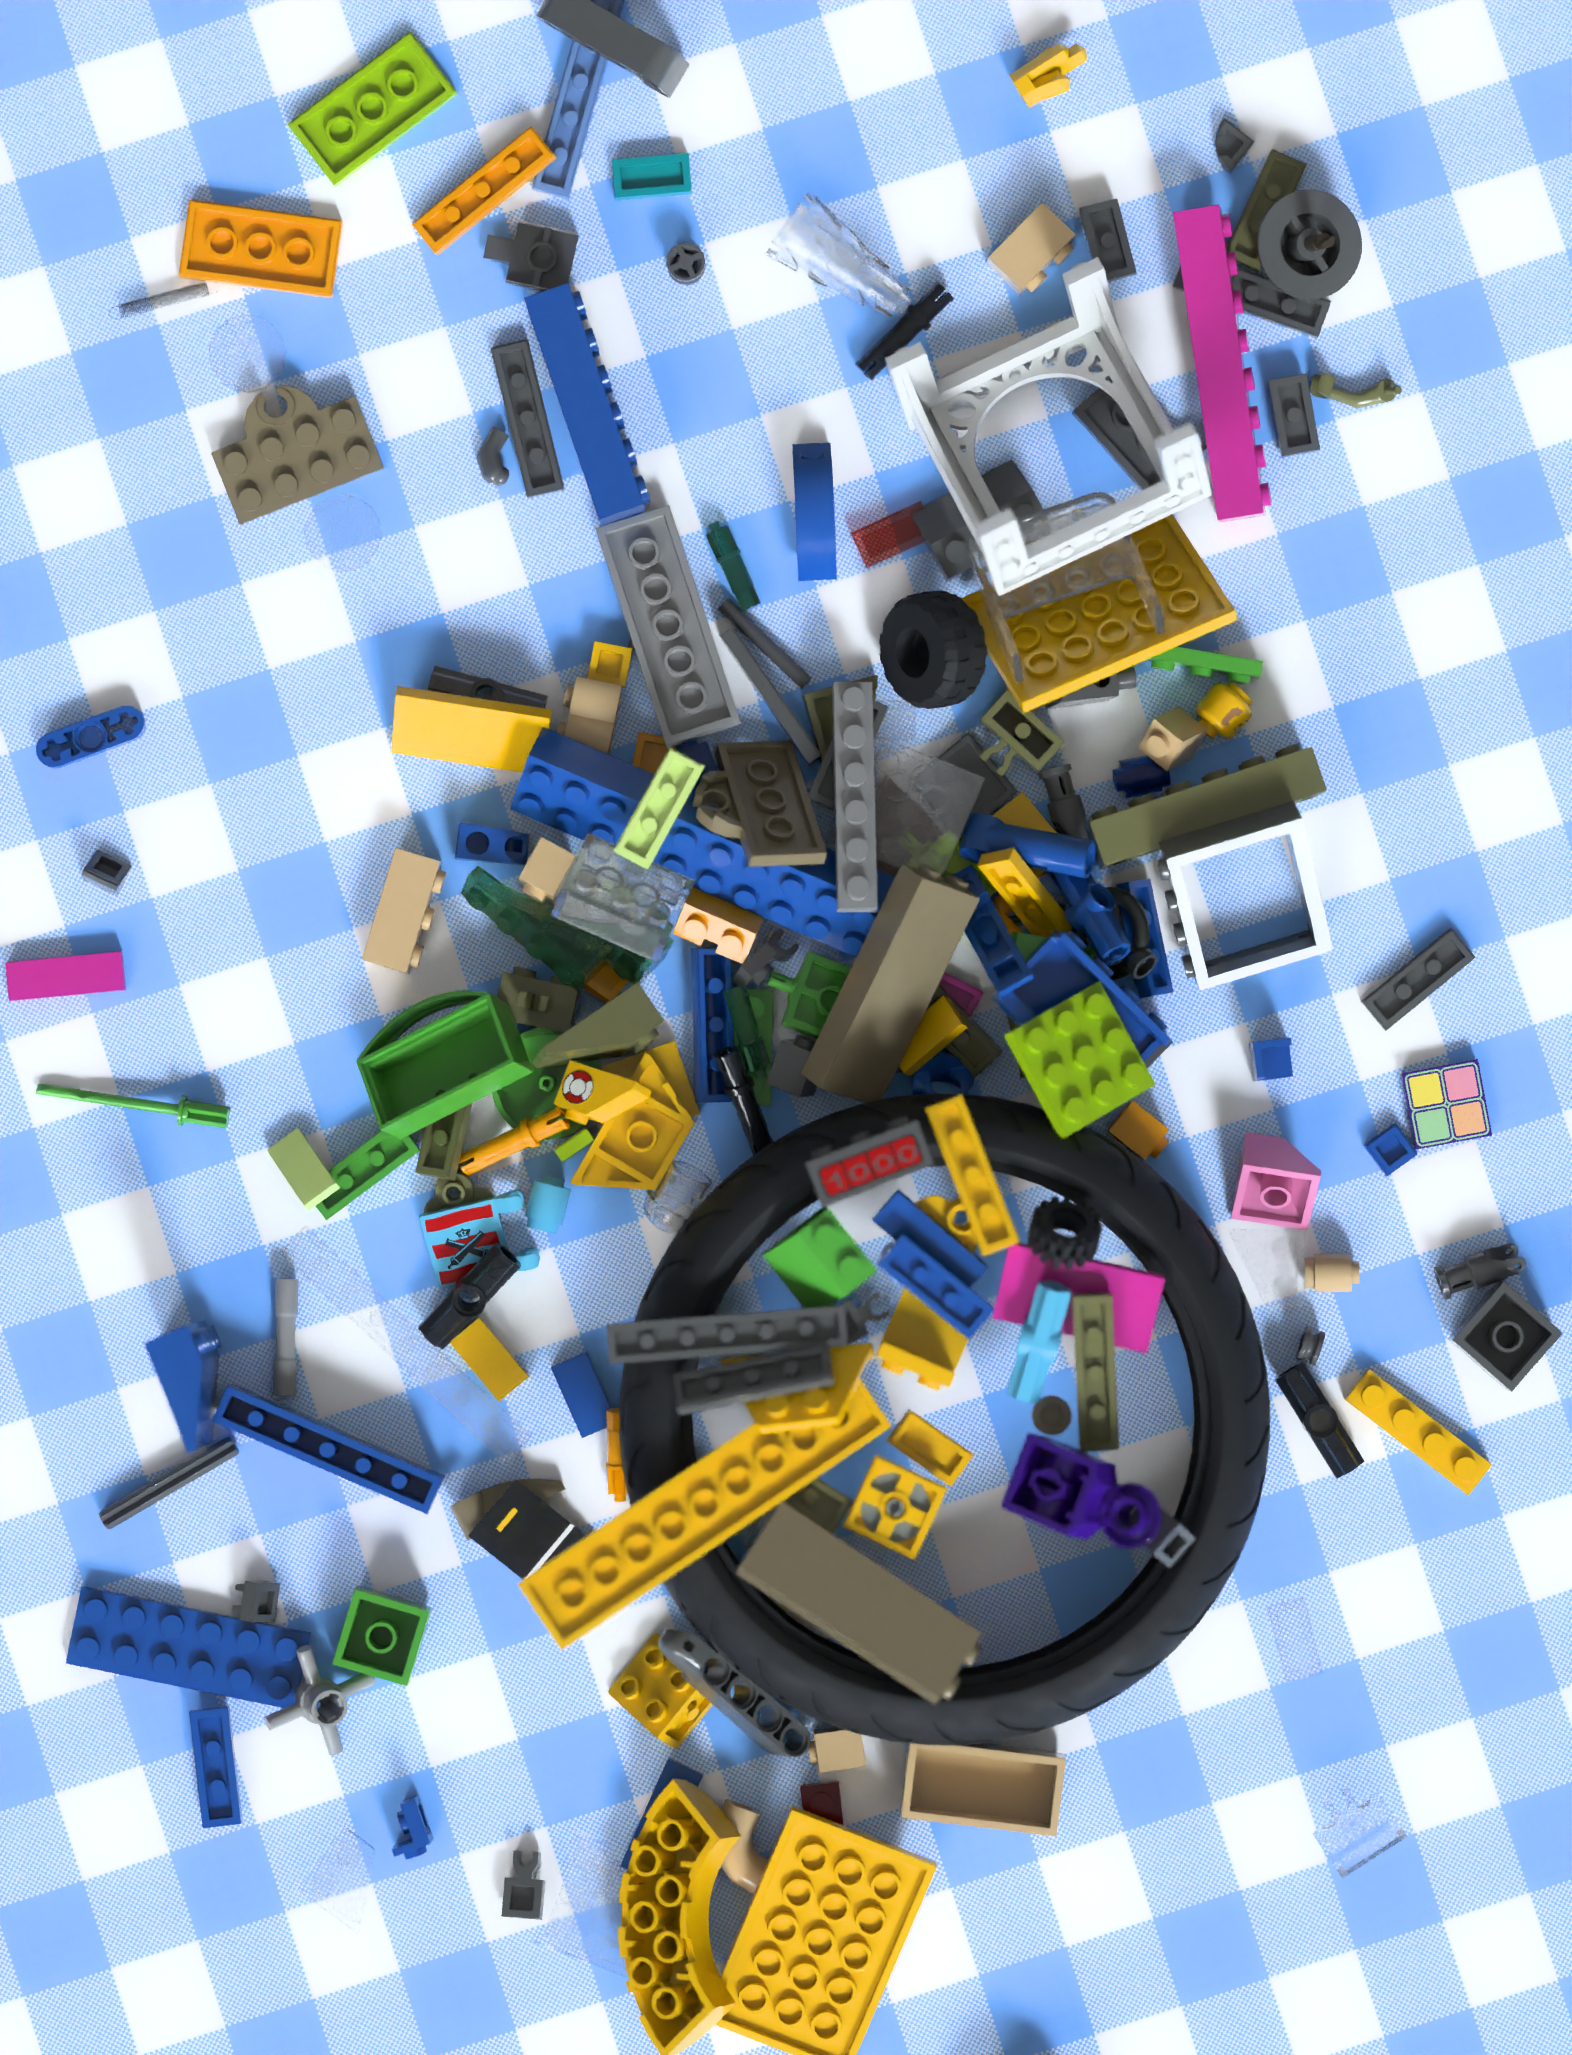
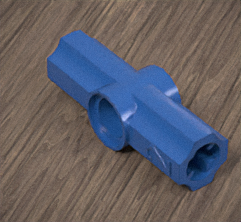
(1092, 914)

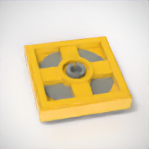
(895, 1507)

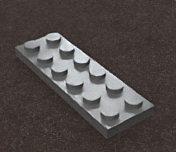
(668, 626)

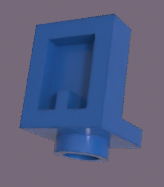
(413, 1821)

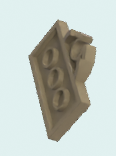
(294, 454)
(761, 803)

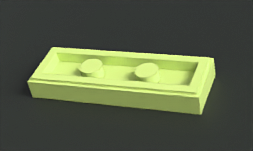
(658, 808)

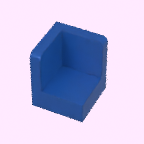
(1271, 1059)

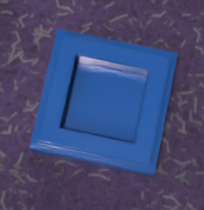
(1390, 1149)

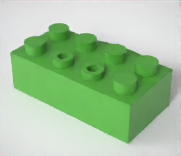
(443, 1062)

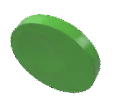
(537, 1091)

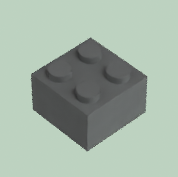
(1505, 1336)

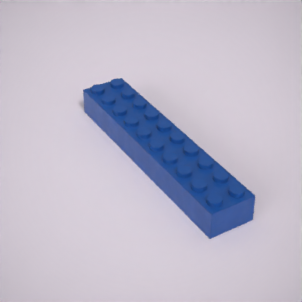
(597, 795)

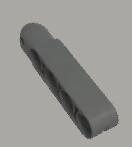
(690, 1655)

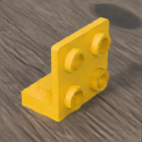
(659, 1695)

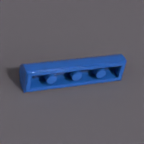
(711, 1021)

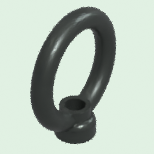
(1141, 958)

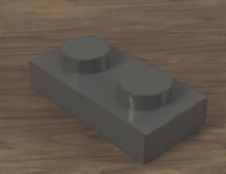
(1108, 239)
(1293, 415)

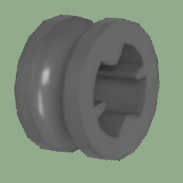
(1310, 1345)

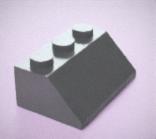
(946, 529)

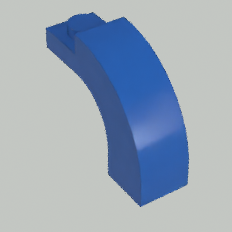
(814, 511)

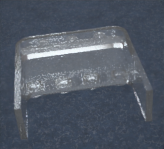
(1095, 569)

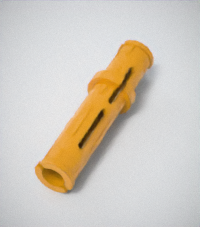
(526, 1134)

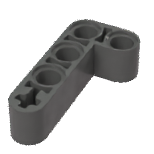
(617, 41)

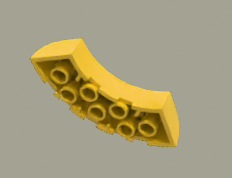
(668, 1917)

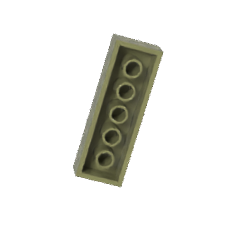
(1218, 799)

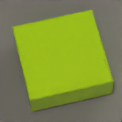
(574, 1145)

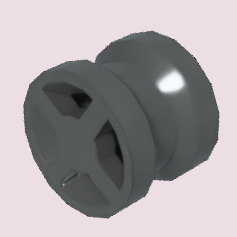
(683, 257)

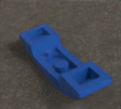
(993, 940)

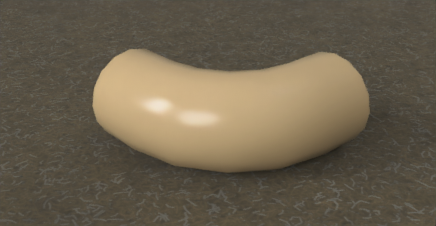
(743, 1862)

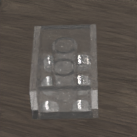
(622, 899)

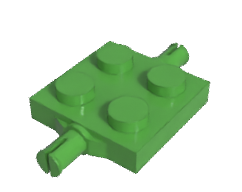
(810, 992)

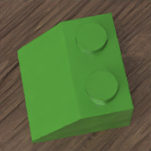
(819, 1261)

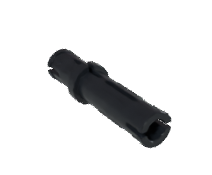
(905, 330)
(740, 1090)

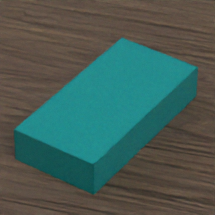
(651, 176)

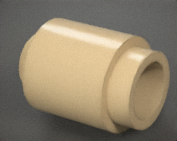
(1331, 1272)

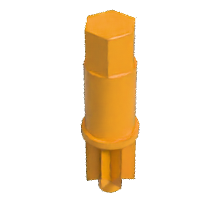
(616, 1478)

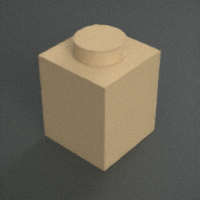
(1172, 738)
(836, 1750)

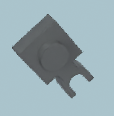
(857, 1317)
(524, 1895)

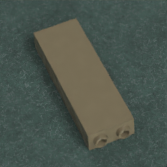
(890, 984)
(860, 1604)

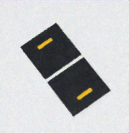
(524, 1531)

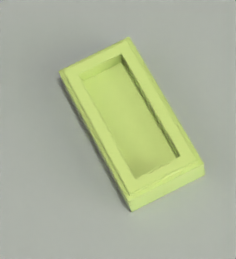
(303, 1168)

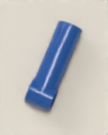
(1036, 847)

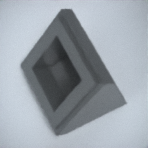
(106, 873)

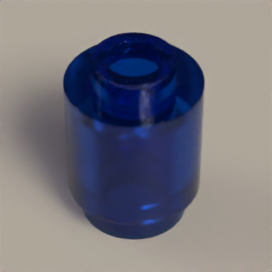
(1139, 776)

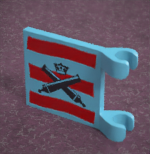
(466, 1232)

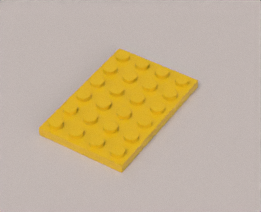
(1109, 626)
(821, 1936)

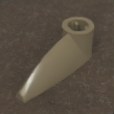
(474, 1507)

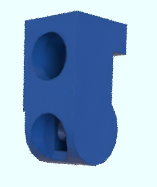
(491, 845)

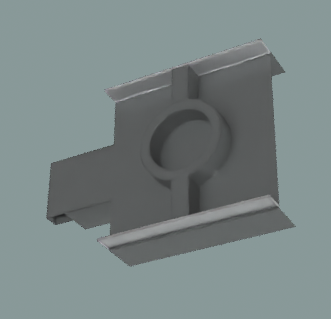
(537, 257)

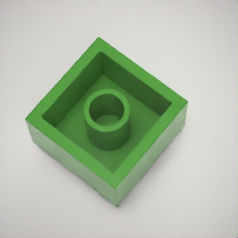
(382, 1635)

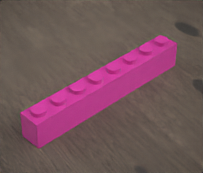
(1220, 363)

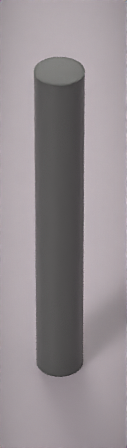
(764, 643)

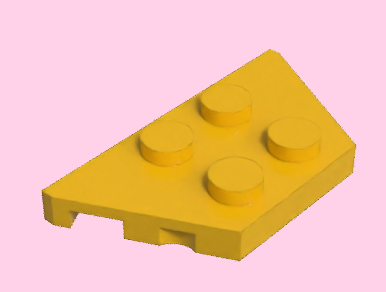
(641, 1141)
(814, 1406)

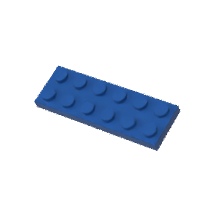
(186, 1647)

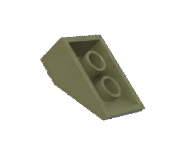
(609, 1032)

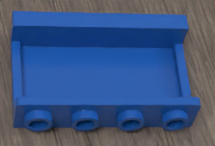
(1062, 971)

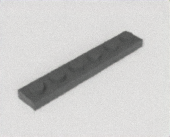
(726, 1334)

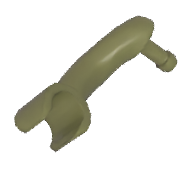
(1380, 392)

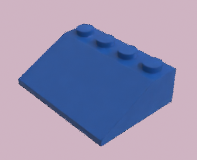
(188, 1374)

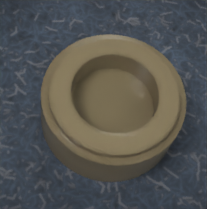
(1051, 1415)

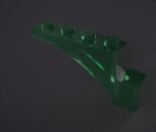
(561, 946)

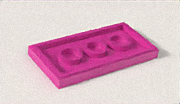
(1133, 1291)

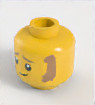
(1224, 710)

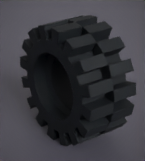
(1061, 1247)

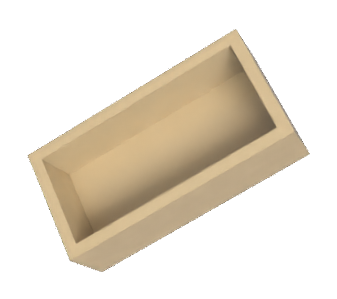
(984, 1787)

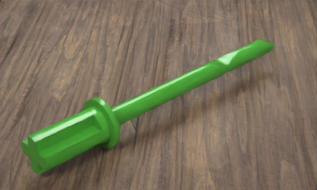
(186, 1111)

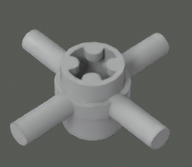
(330, 1695)

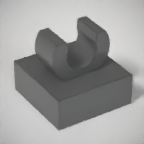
(258, 1601)

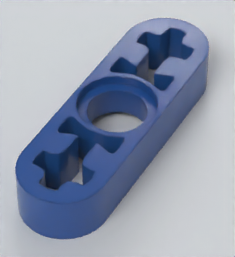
(60, 738)

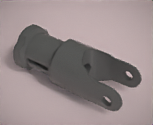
(1064, 805)
(1479, 1270)

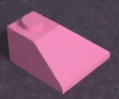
(1274, 1183)

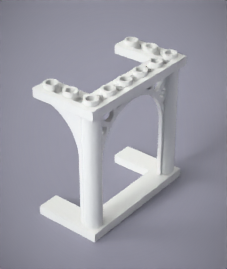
(1093, 326)

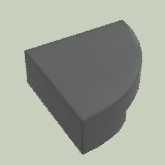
(1231, 145)

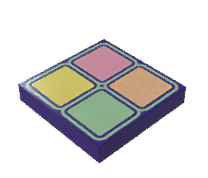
(1446, 1104)

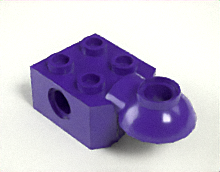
(1079, 1494)

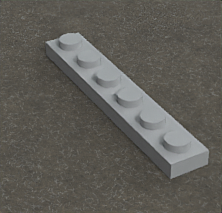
(854, 797)

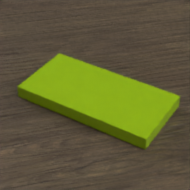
(372, 109)

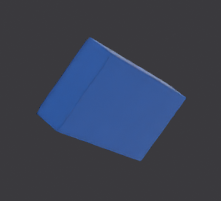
(582, 1393)

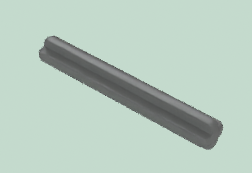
(168, 1483)

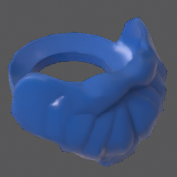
(942, 1068)

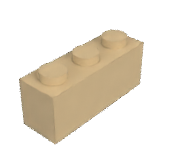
(404, 911)

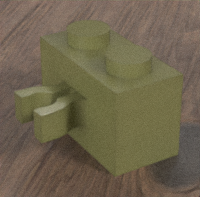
(1021, 733)
(539, 1002)

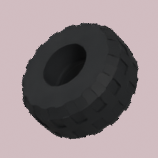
(933, 649)

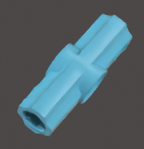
(1038, 1341)

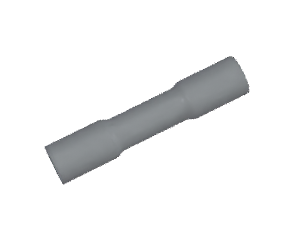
(286, 1311)

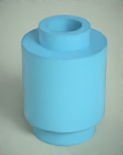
(547, 1204)

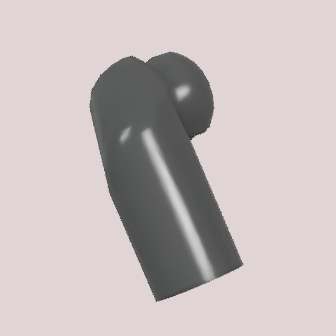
(489, 459)

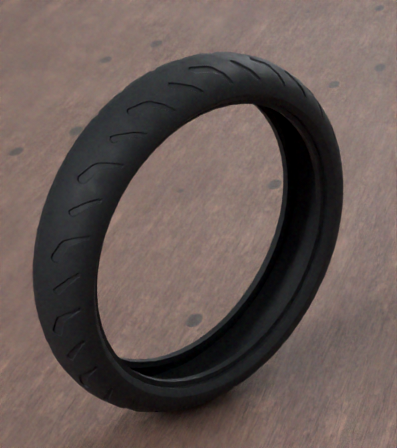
(1160, 1603)

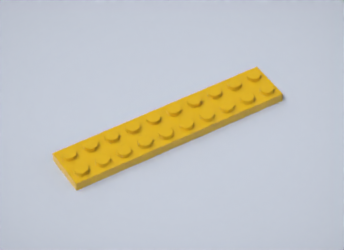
(689, 1518)

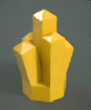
(1047, 73)

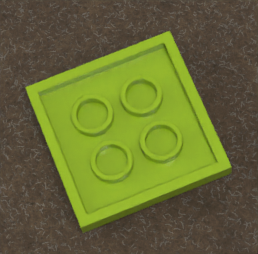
(1079, 1060)

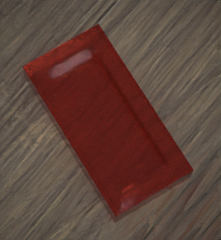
(888, 536)

